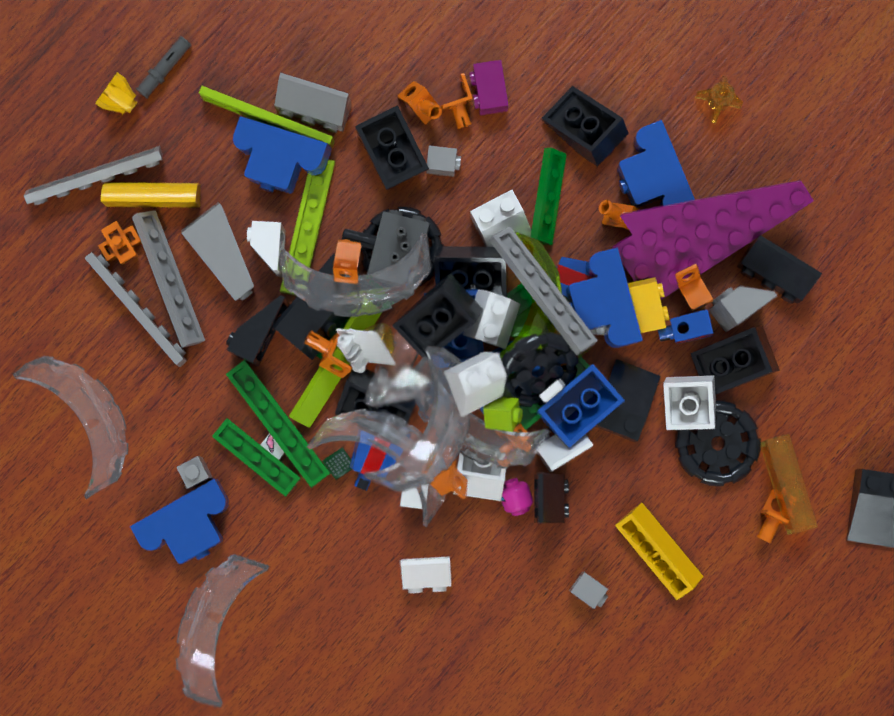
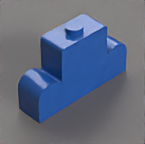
(278, 155)
(654, 171)
(606, 300)
(185, 524)

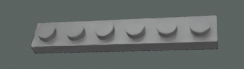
(85, 179)
(168, 278)
(543, 290)
(131, 301)

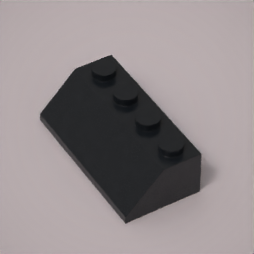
(301, 319)

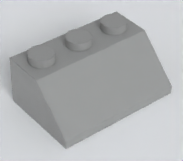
(312, 103)
(736, 305)

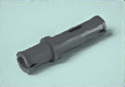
(163, 67)

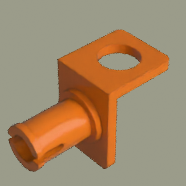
(421, 102)
(458, 106)
(612, 213)
(346, 261)
(693, 288)
(327, 348)
(450, 480)
(772, 520)

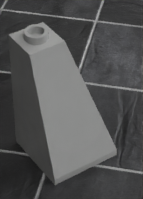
(217, 247)

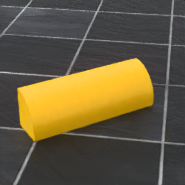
(151, 194)
(659, 551)

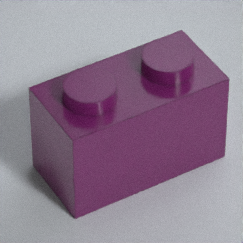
(490, 87)

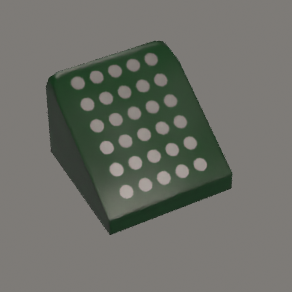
(338, 463)

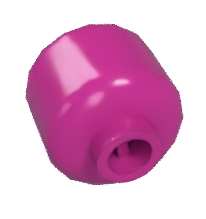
(516, 497)

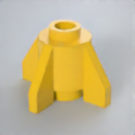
(117, 96)

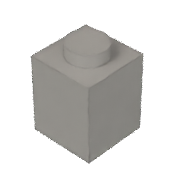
(443, 161)
(194, 472)
(589, 590)

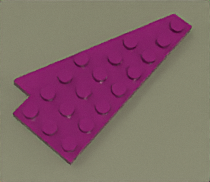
(703, 230)

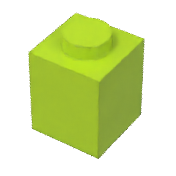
(502, 414)

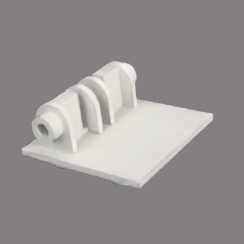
(363, 347)

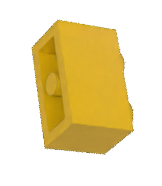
(647, 304)

